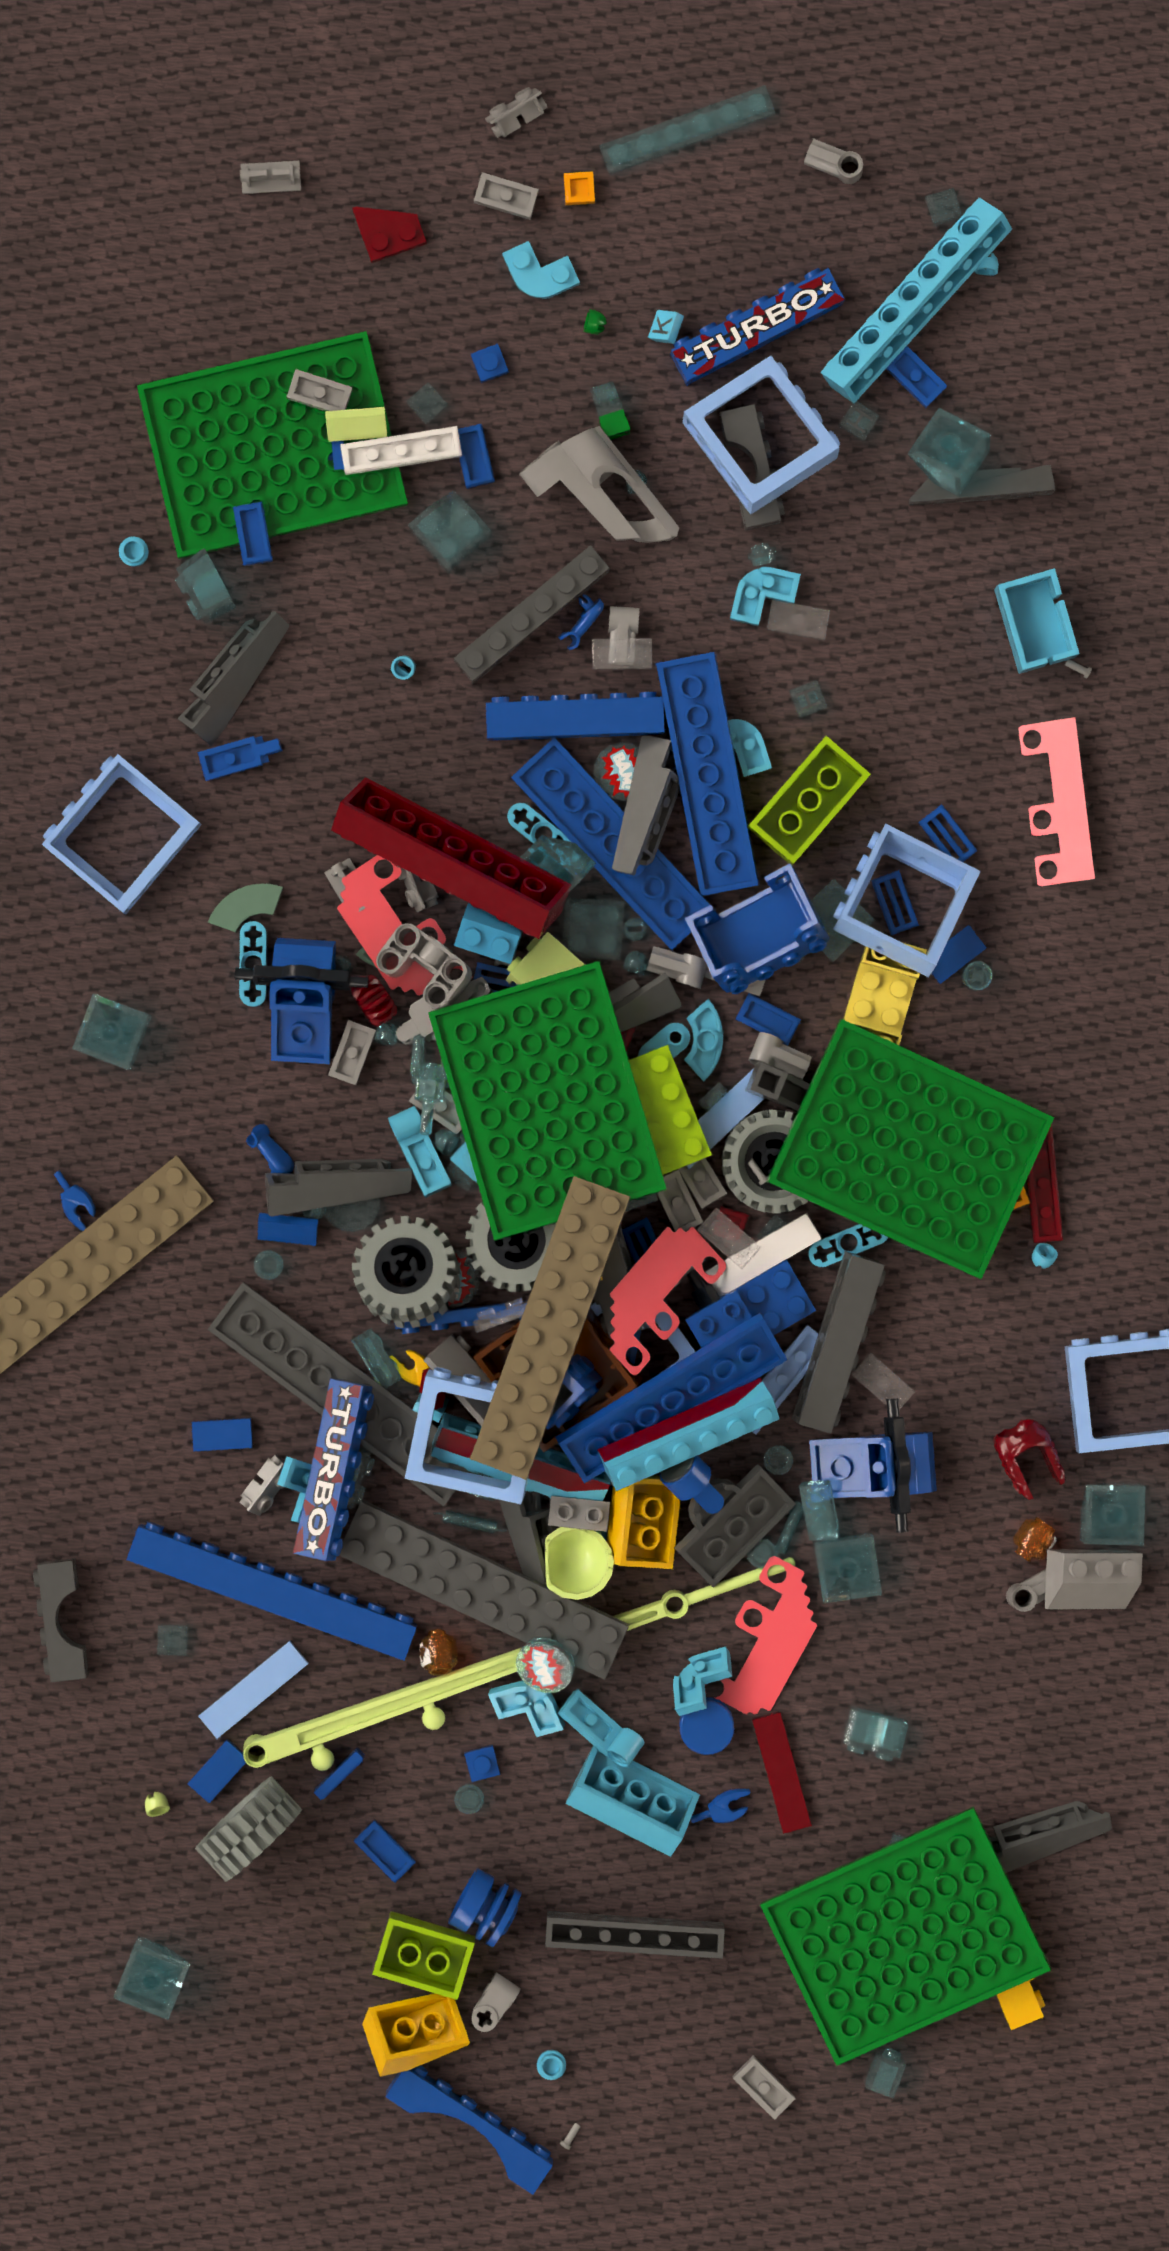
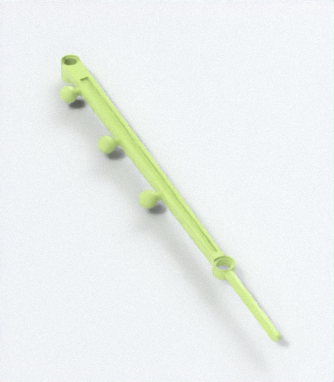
(425, 1693)

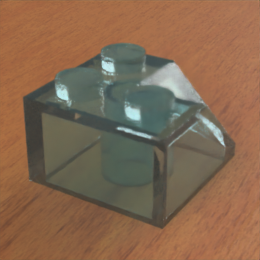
(950, 451)
(450, 530)
(205, 587)
(559, 858)
(112, 1032)
(1113, 1514)
(847, 1568)
(152, 1978)

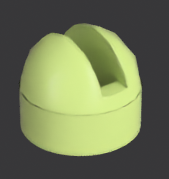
(156, 1805)

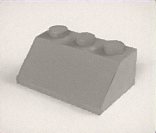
(454, 1356)
(1091, 1578)

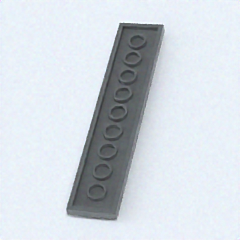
(305, 1368)
(481, 1587)

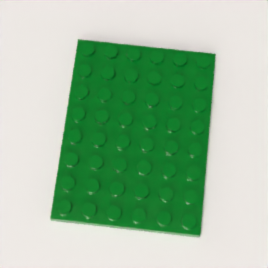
(239, 441)
(545, 1097)
(910, 1149)
(905, 1936)

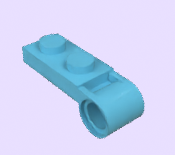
(419, 1152)
(599, 1729)

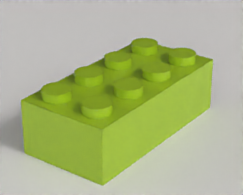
(808, 800)
(668, 1111)

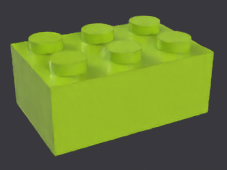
(424, 1955)

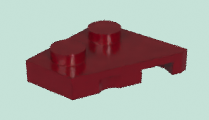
(388, 232)

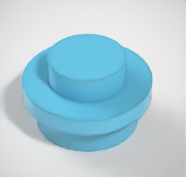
(133, 551)
(551, 2065)

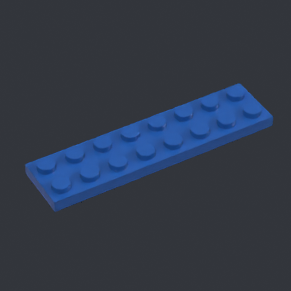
(707, 773)
(594, 823)
(704, 1375)

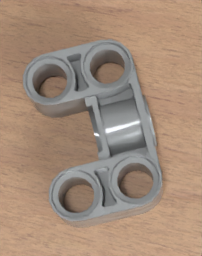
(430, 955)

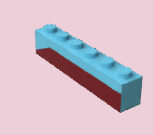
(688, 1434)
(550, 1473)

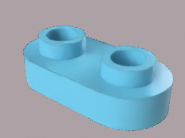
(663, 1038)

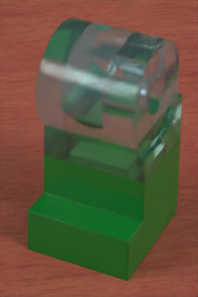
(610, 411)

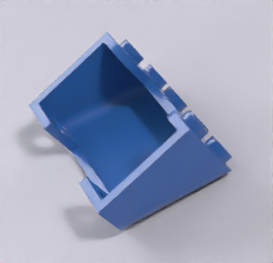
(759, 933)

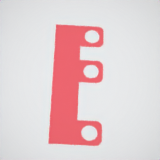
(1069, 807)

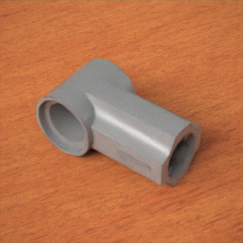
(831, 159)
(623, 622)
(684, 968)
(773, 1052)
(1035, 1588)

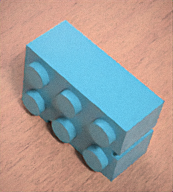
(1033, 623)

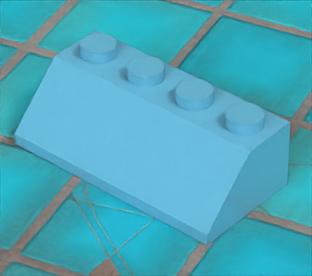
(634, 1801)

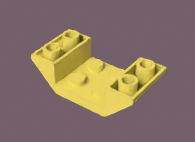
(881, 995)

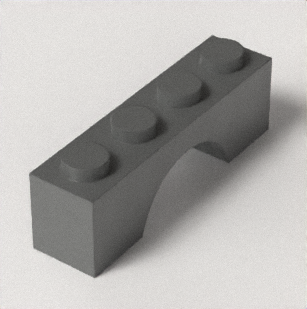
(742, 430)
(65, 1657)

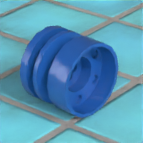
(485, 1907)

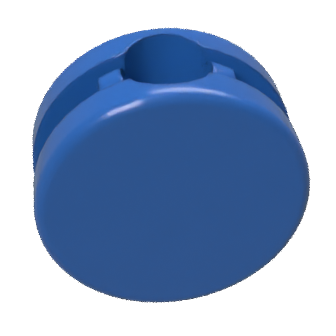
(708, 1729)

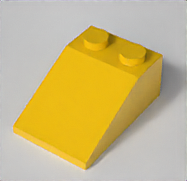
(413, 2032)

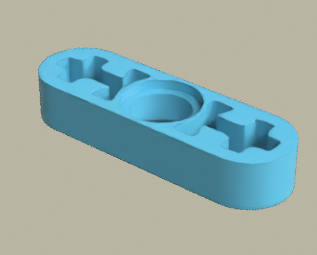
(531, 814)
(245, 941)
(831, 1259)

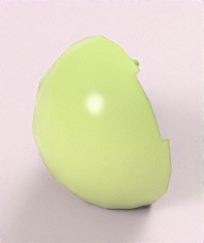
(577, 1562)

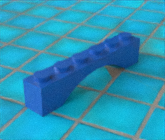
(420, 2093)

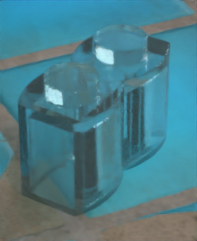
(874, 1733)

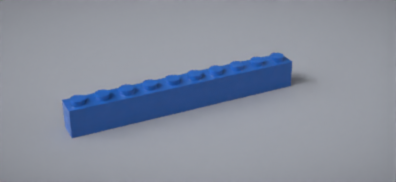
(271, 1591)

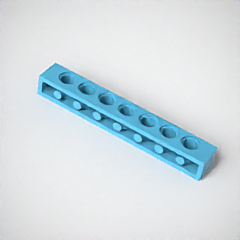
(916, 300)

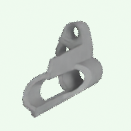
(582, 466)

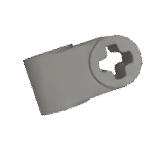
(495, 1998)

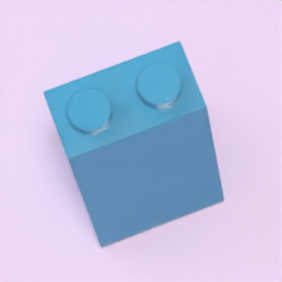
(487, 935)

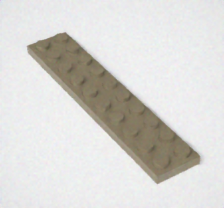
(98, 1258)
(550, 1328)

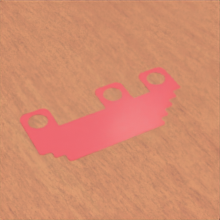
(378, 922)
(649, 1281)
(779, 1643)

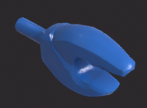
(72, 1198)
(720, 1810)

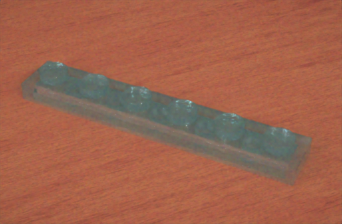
(687, 130)

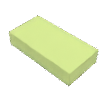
(356, 424)

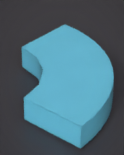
(707, 1040)

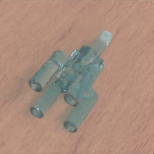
(429, 1083)

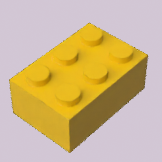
(643, 1524)

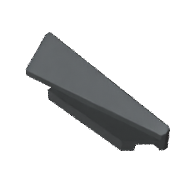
(991, 485)
(231, 676)
(648, 805)
(640, 1005)
(333, 1183)
(528, 1532)
(1046, 1833)

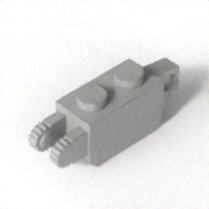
(420, 1022)

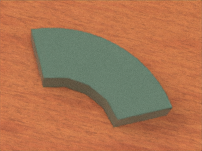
(245, 903)

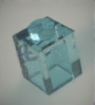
(885, 2072)

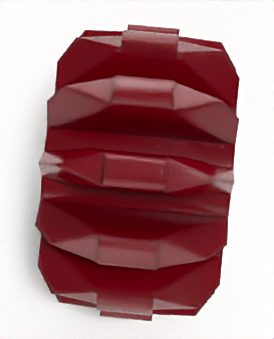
(375, 1001)

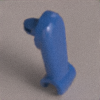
(588, 616)
(277, 1158)

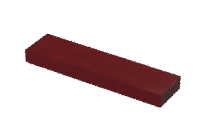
(1044, 1195)
(781, 1772)

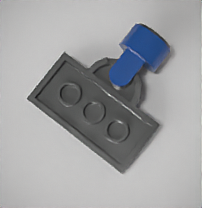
(724, 1515)

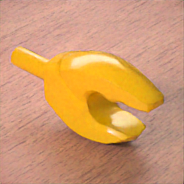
(414, 1375)

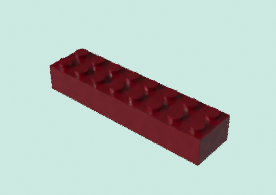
(451, 857)

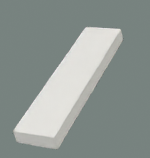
(401, 450)
(775, 1249)

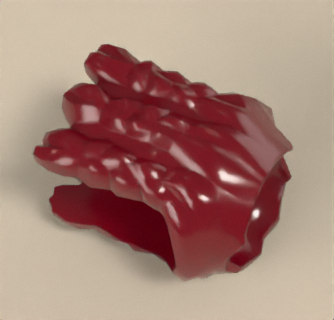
(1016, 1440)

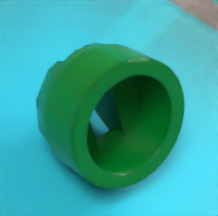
(594, 322)

